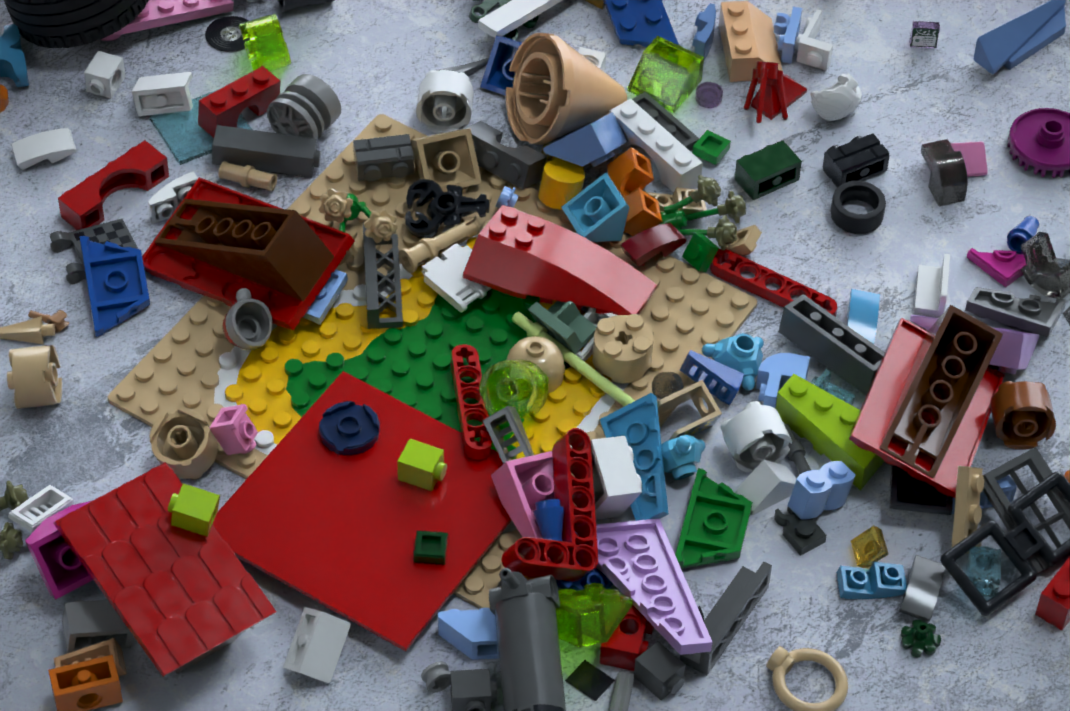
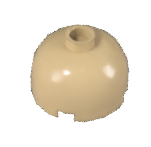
(544, 355)

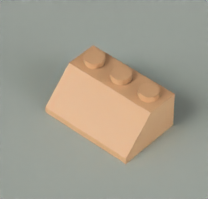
(746, 38)

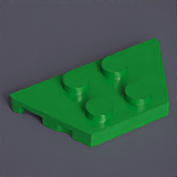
(713, 524)

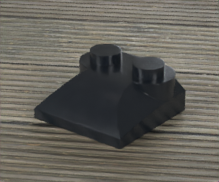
(916, 495)

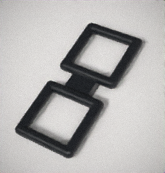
(1017, 546)

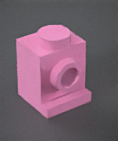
(234, 430)

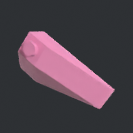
(521, 485)

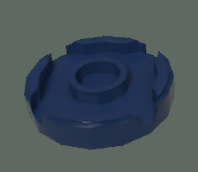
(349, 428)

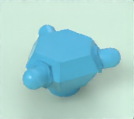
(739, 353)
(682, 455)

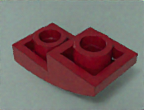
(655, 240)

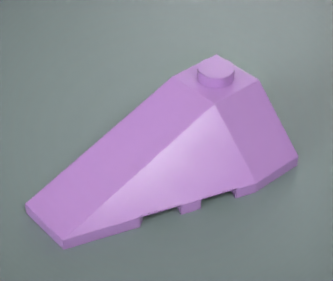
(1012, 351)

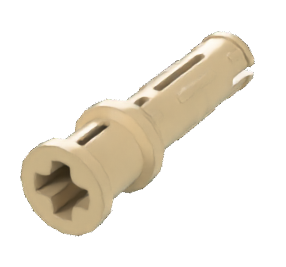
(430, 248)

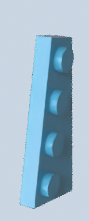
(642, 431)

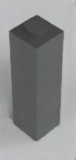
(266, 151)

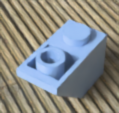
(470, 632)

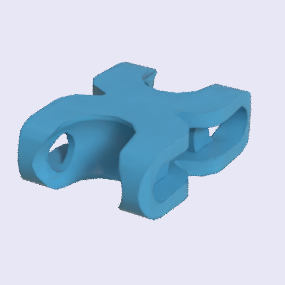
(12, 57)

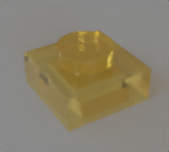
(869, 547)

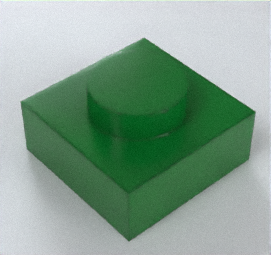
(711, 147)
(700, 252)

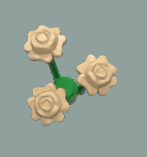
(345, 206)

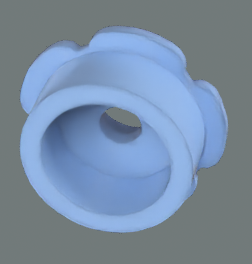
(507, 197)

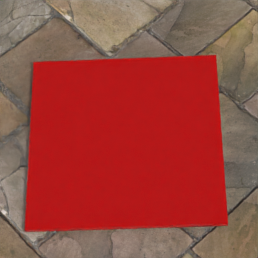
(349, 526)

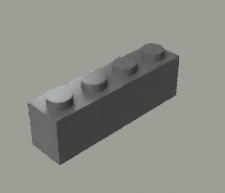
(831, 342)

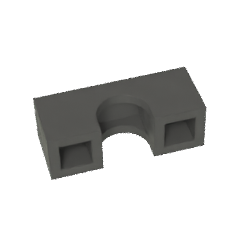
(517, 165)

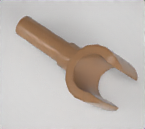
(56, 319)

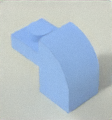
(776, 372)

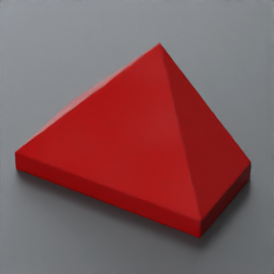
(792, 90)

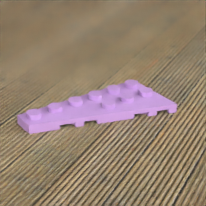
(644, 567)

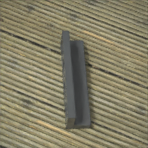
(372, 287)
(730, 614)

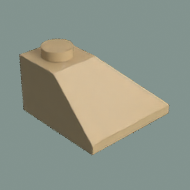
(447, 159)

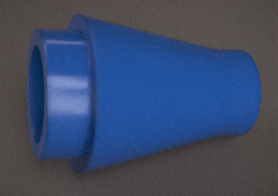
(1022, 233)
(549, 518)

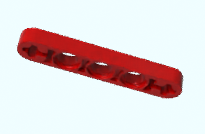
(762, 277)
(470, 411)

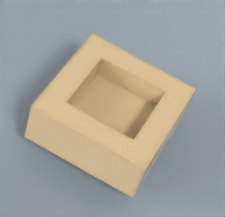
(745, 240)

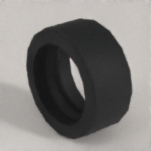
(855, 222)

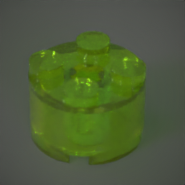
(265, 43)
(528, 381)

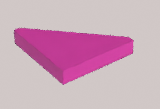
(1001, 265)

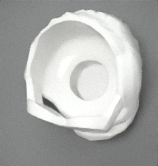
(838, 100)

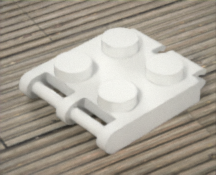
(446, 278)

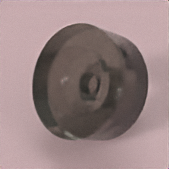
(666, 384)

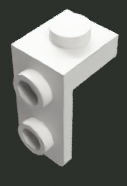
(812, 51)

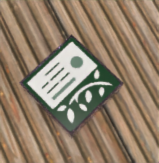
(924, 34)

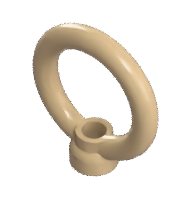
(782, 662)

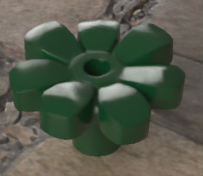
(920, 638)

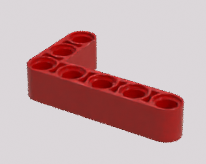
(576, 518)

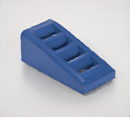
(719, 379)

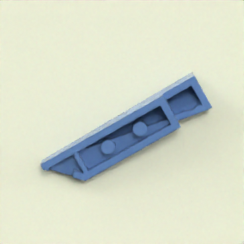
(1021, 37)

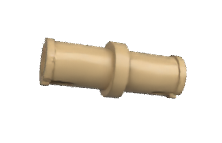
(247, 176)

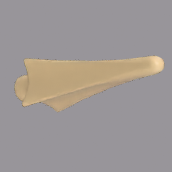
(28, 331)

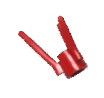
(765, 75)

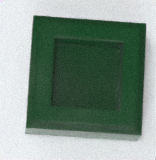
(430, 547)

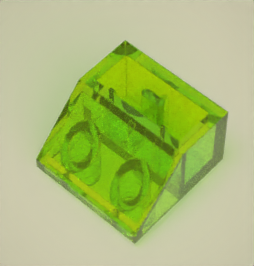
(667, 73)
(590, 614)

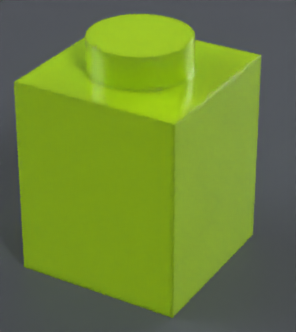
(421, 465)
(194, 509)

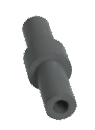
(797, 453)

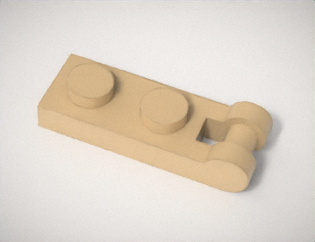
(967, 501)

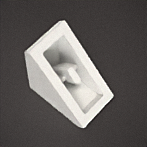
(767, 485)

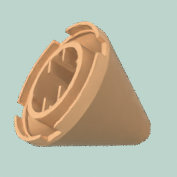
(556, 90)

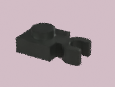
(800, 533)

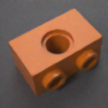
(86, 685)

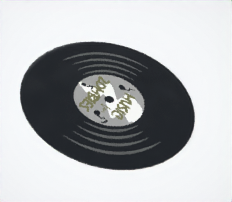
(225, 34)

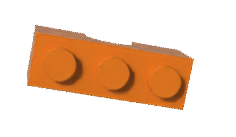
(630, 175)

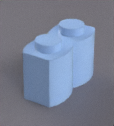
(821, 490)

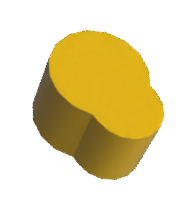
(560, 183)

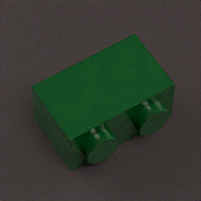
(767, 170)

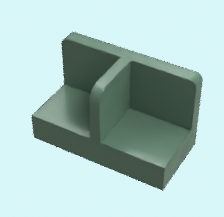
(564, 324)

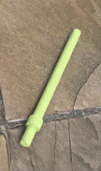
(573, 360)

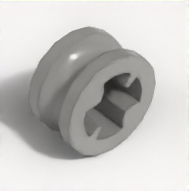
(436, 677)

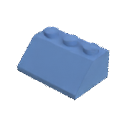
(590, 143)

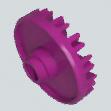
(1042, 140)

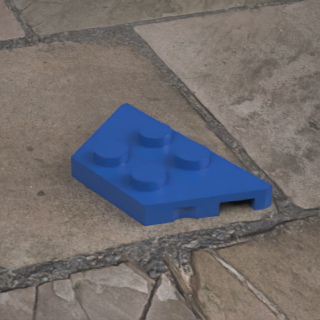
(639, 21)
(114, 283)

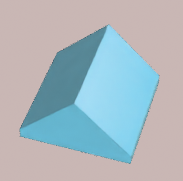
(598, 211)

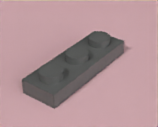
(666, 120)

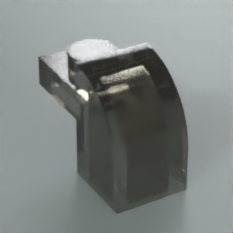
(948, 172)
(1043, 269)

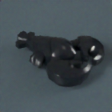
(445, 207)

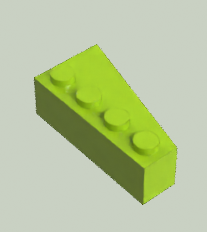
(827, 425)

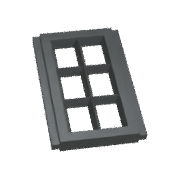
(1000, 501)

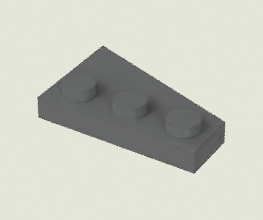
(1022, 313)

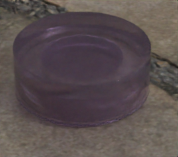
(709, 95)

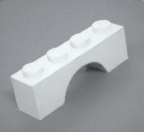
(673, 160)

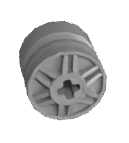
(304, 108)

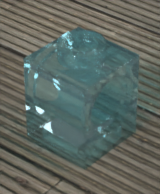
(985, 580)

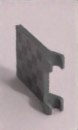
(112, 231)

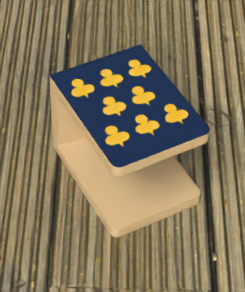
(695, 393)

